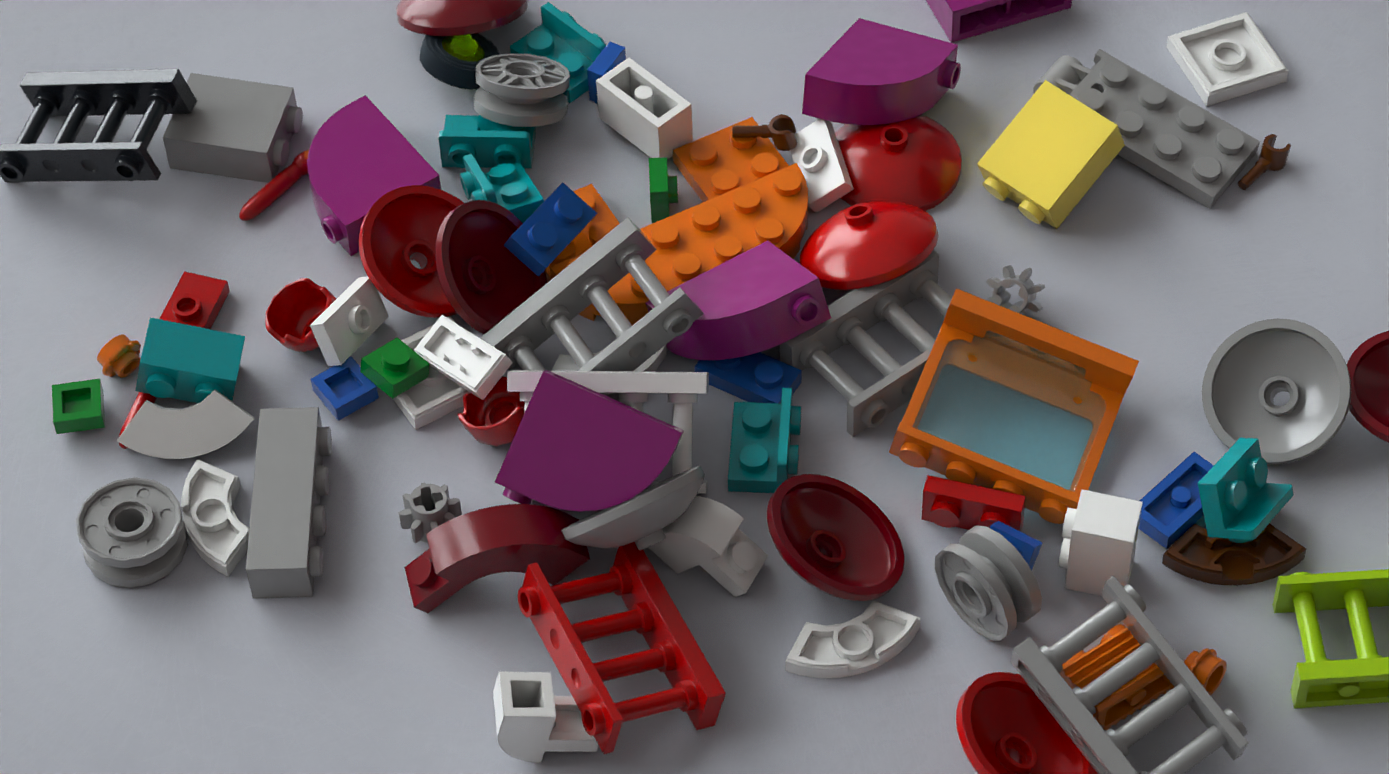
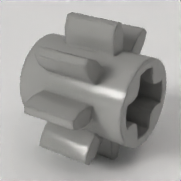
(1027, 290)
(427, 509)

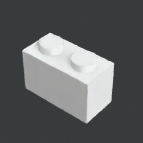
(644, 109)
(1099, 541)

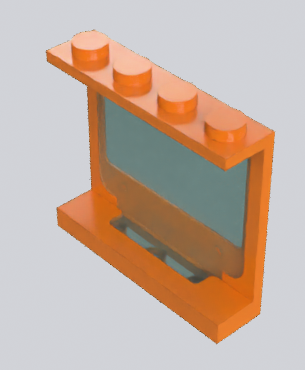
(1013, 406)

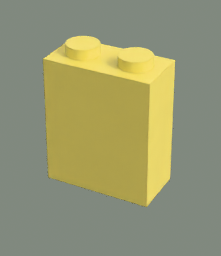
(1050, 155)

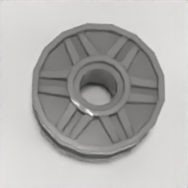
(521, 90)
(132, 532)
(988, 582)

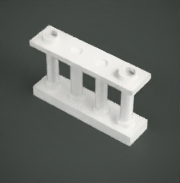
(633, 391)

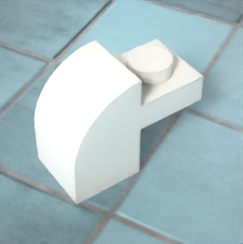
(712, 538)
(536, 720)

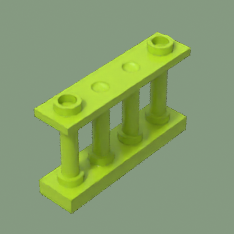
(1327, 681)

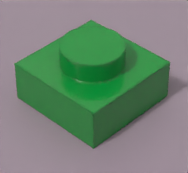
(662, 189)
(394, 367)
(78, 406)

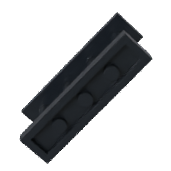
(93, 94)

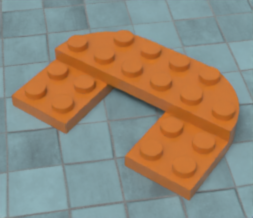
(745, 199)

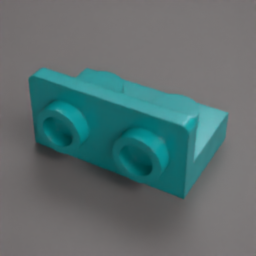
(563, 42)
(486, 141)
(503, 185)
(761, 445)
(1236, 494)

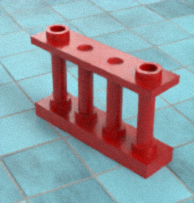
(649, 613)

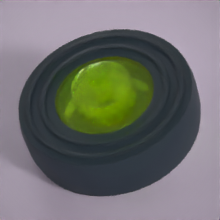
(455, 58)

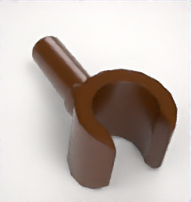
(780, 129)
(1269, 159)

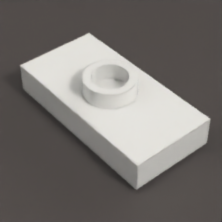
(821, 164)
(349, 321)
(463, 357)

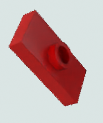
(196, 300)

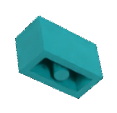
(188, 361)

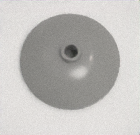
(1269, 360)
(640, 517)

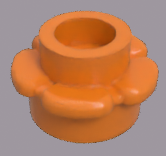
(119, 356)
(1207, 668)

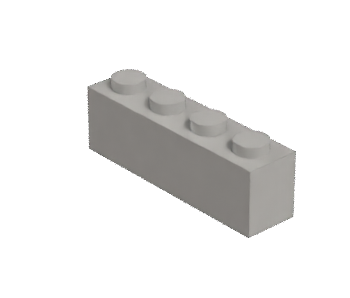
(286, 503)

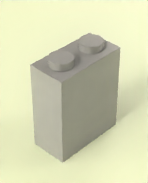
(234, 129)

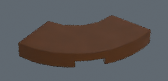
(1233, 563)

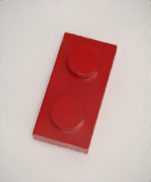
(969, 505)

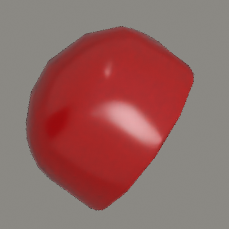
(294, 311)
(494, 418)

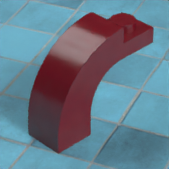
(492, 543)

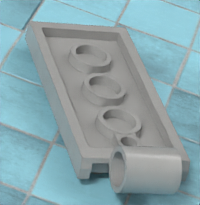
(1158, 126)

